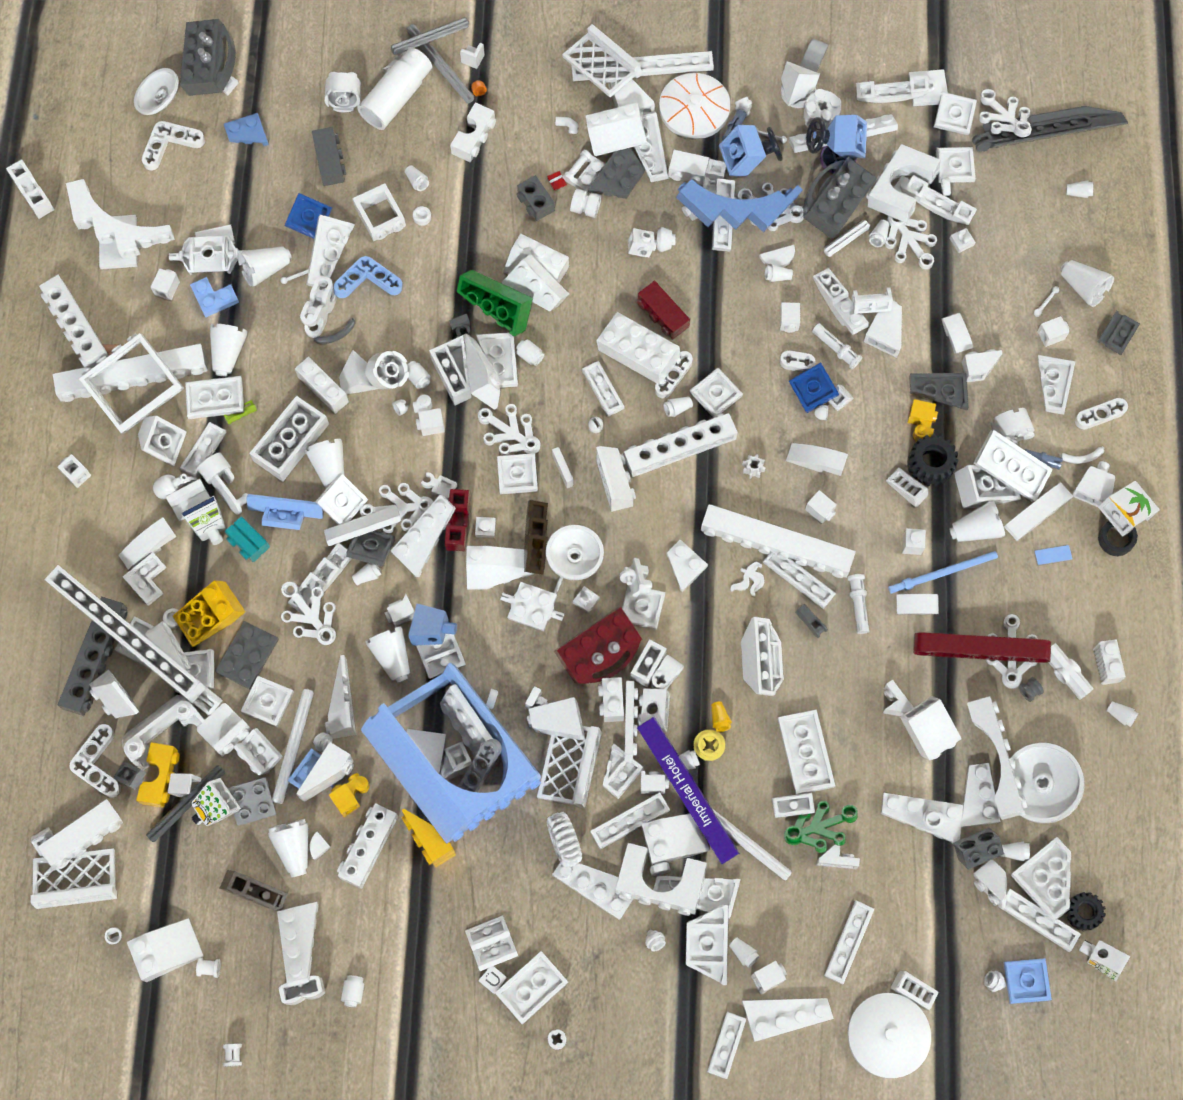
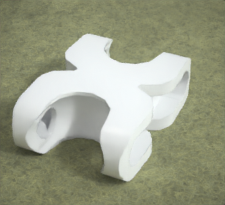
(318, 307)

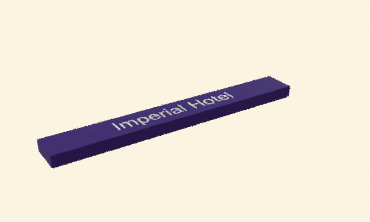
(688, 790)

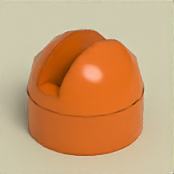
(478, 88)

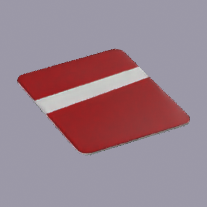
(556, 180)

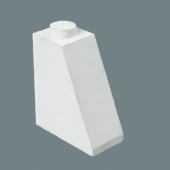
(631, 94)
(886, 331)
(558, 719)

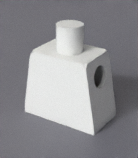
(1095, 485)

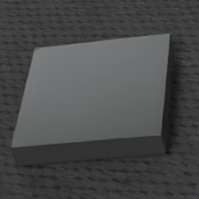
(371, 547)

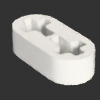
(797, 361)

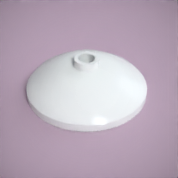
(156, 91)
(574, 541)

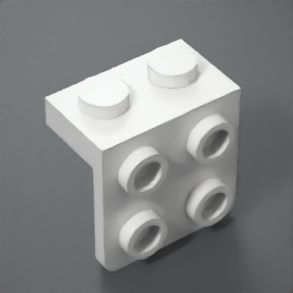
(223, 729)

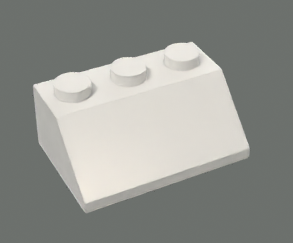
(616, 129)
(551, 260)
(614, 478)

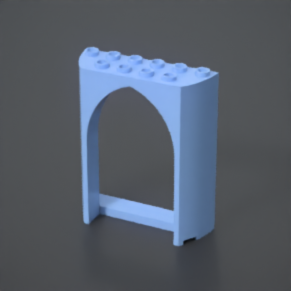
(444, 804)

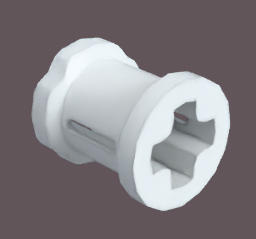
(207, 967)
(558, 1046)
(228, 1055)

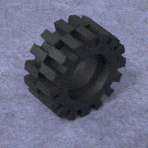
(1077, 920)

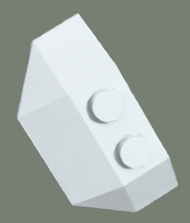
(762, 657)

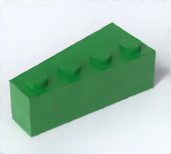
(499, 301)

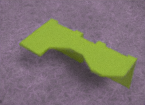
(247, 410)

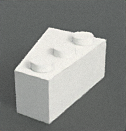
(535, 281)
(452, 368)

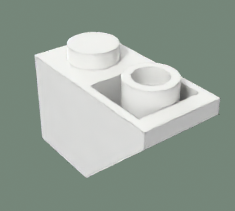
(979, 365)
(993, 882)

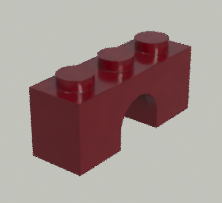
(458, 524)

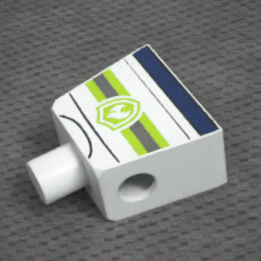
(206, 520)

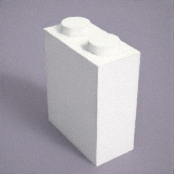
(931, 728)

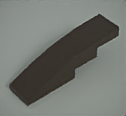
(535, 537)

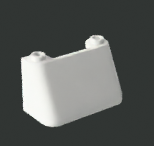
(136, 739)

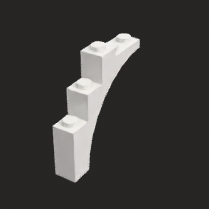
(108, 229)

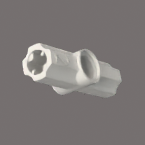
(1069, 672)

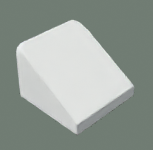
(843, 398)
(40, 838)

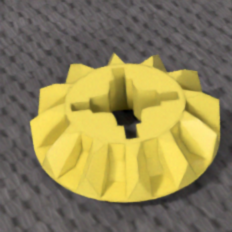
(709, 736)

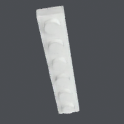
(874, 126)

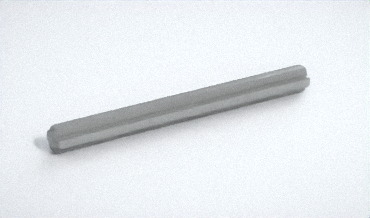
(443, 67)

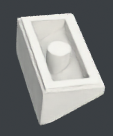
(793, 805)

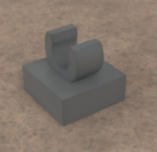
(459, 324)

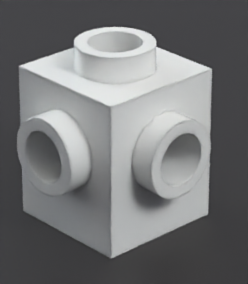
(641, 243)

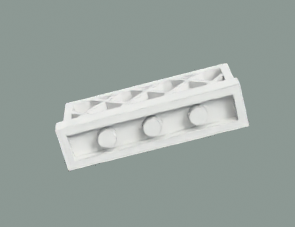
(615, 54)
(585, 770)
(75, 895)

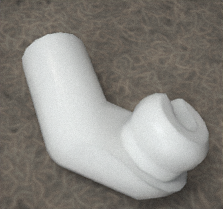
(569, 122)

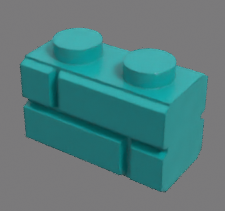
(247, 539)

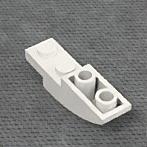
(839, 302)

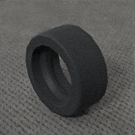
(1111, 549)

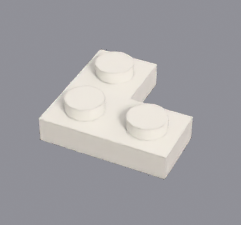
(141, 578)

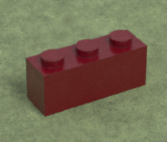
(663, 310)

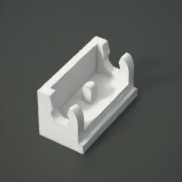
(872, 302)

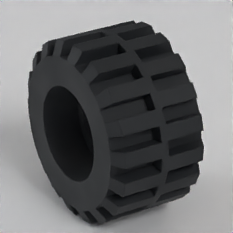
(935, 446)

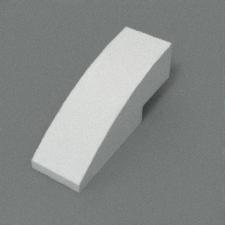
(817, 458)
(146, 543)

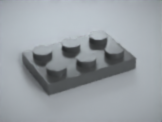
(247, 655)

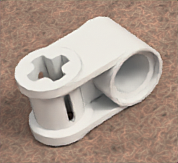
(667, 672)

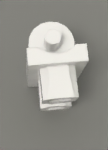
(635, 578)

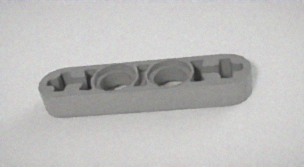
(477, 770)

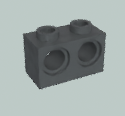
(539, 196)
(978, 848)

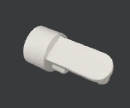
(215, 468)

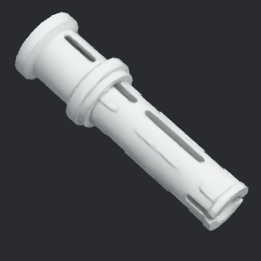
(843, 351)
(858, 595)

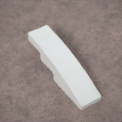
(1038, 511)
(323, 575)

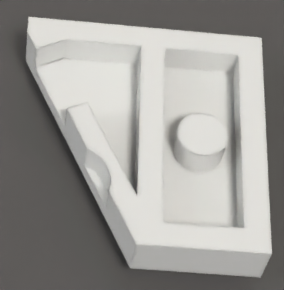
(685, 564)
(620, 773)

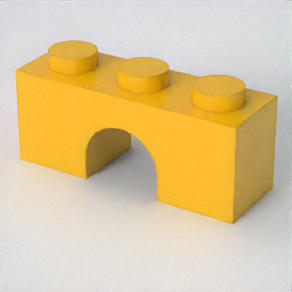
(156, 792)

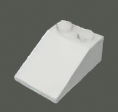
(979, 487)
(113, 696)
(328, 770)
(673, 839)
(164, 949)

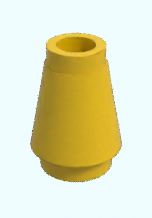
(720, 717)

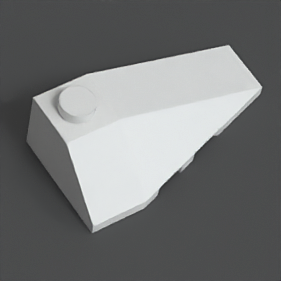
(482, 376)
(493, 566)
(340, 713)

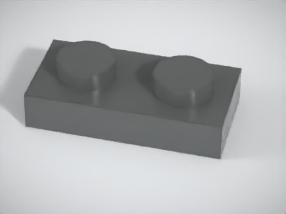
(130, 775)

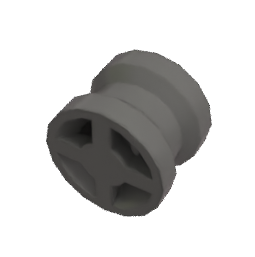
(1031, 689)

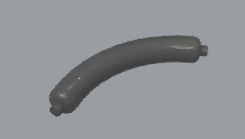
(335, 337)

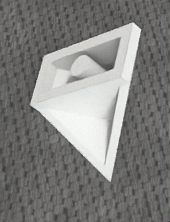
(798, 82)
(353, 375)
(455, 761)

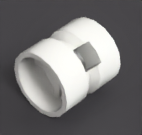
(585, 203)

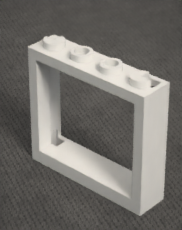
(105, 362)

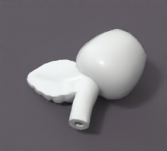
(168, 484)

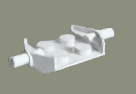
(222, 259)

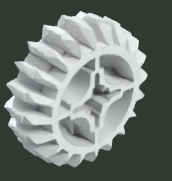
(564, 839)

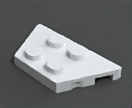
(708, 944)

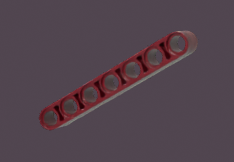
(982, 647)

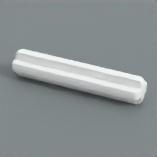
(846, 238)

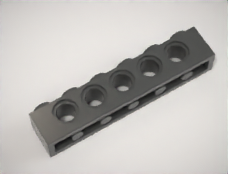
(83, 663)

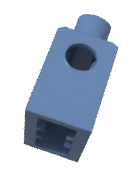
(430, 626)

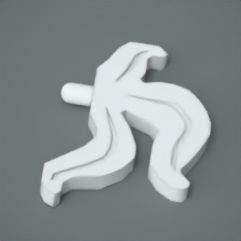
(756, 577)

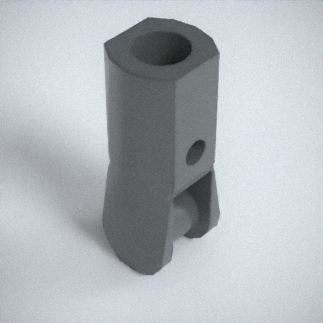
(809, 618)

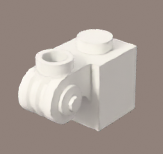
(429, 420)

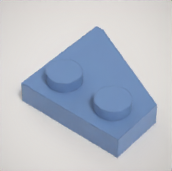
(246, 130)

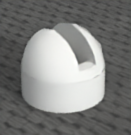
(399, 407)
(821, 412)
(592, 426)
(114, 940)

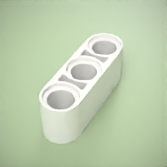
(165, 640)

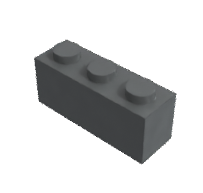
(329, 156)

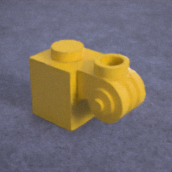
(923, 415)
(344, 795)

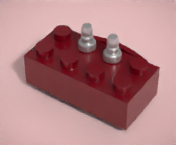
(599, 648)

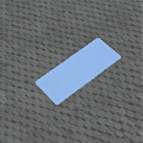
(1053, 555)

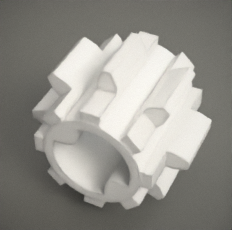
(751, 471)

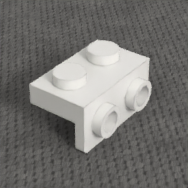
(258, 752)

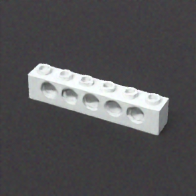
(73, 320)
(674, 453)

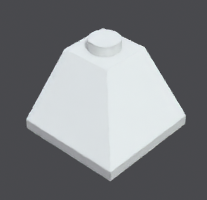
(161, 439)

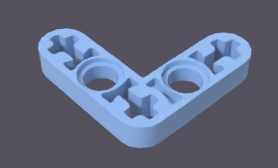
(365, 272)

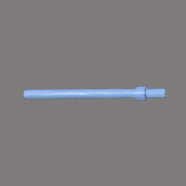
(909, 583)

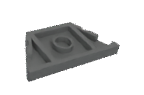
(619, 175)

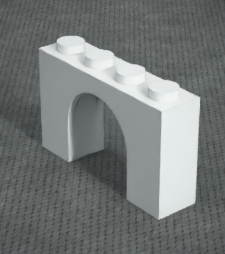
(907, 163)
(682, 898)

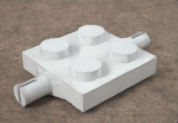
(532, 606)

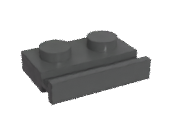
(1118, 332)

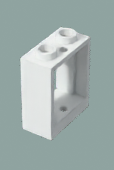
(371, 198)

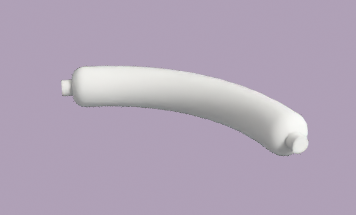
(1082, 459)

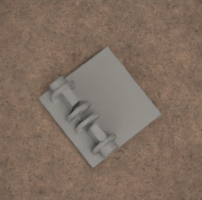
(253, 800)

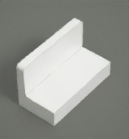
(187, 497)

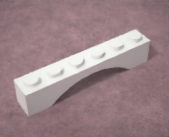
(1007, 796)

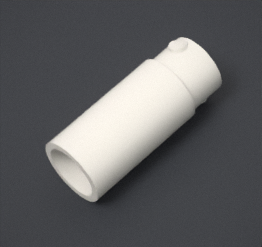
(395, 88)

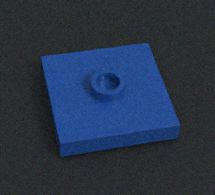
(305, 215)
(813, 387)

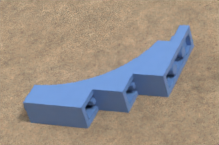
(710, 206)

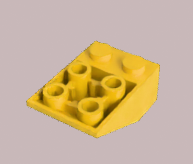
(208, 612)
(426, 835)

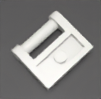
(589, 174)

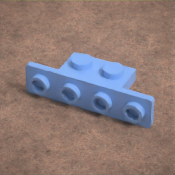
(283, 511)

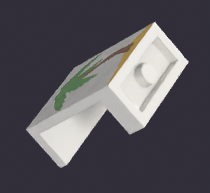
(1128, 508)

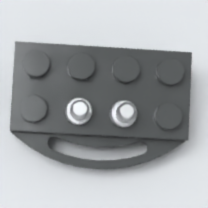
(205, 57)
(837, 196)

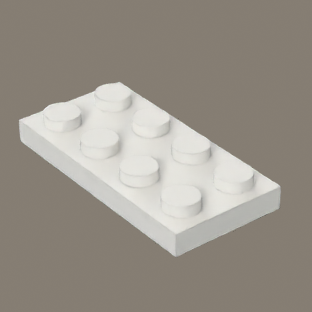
(1013, 466)
(465, 721)
(806, 752)

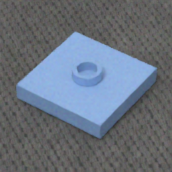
(1027, 981)

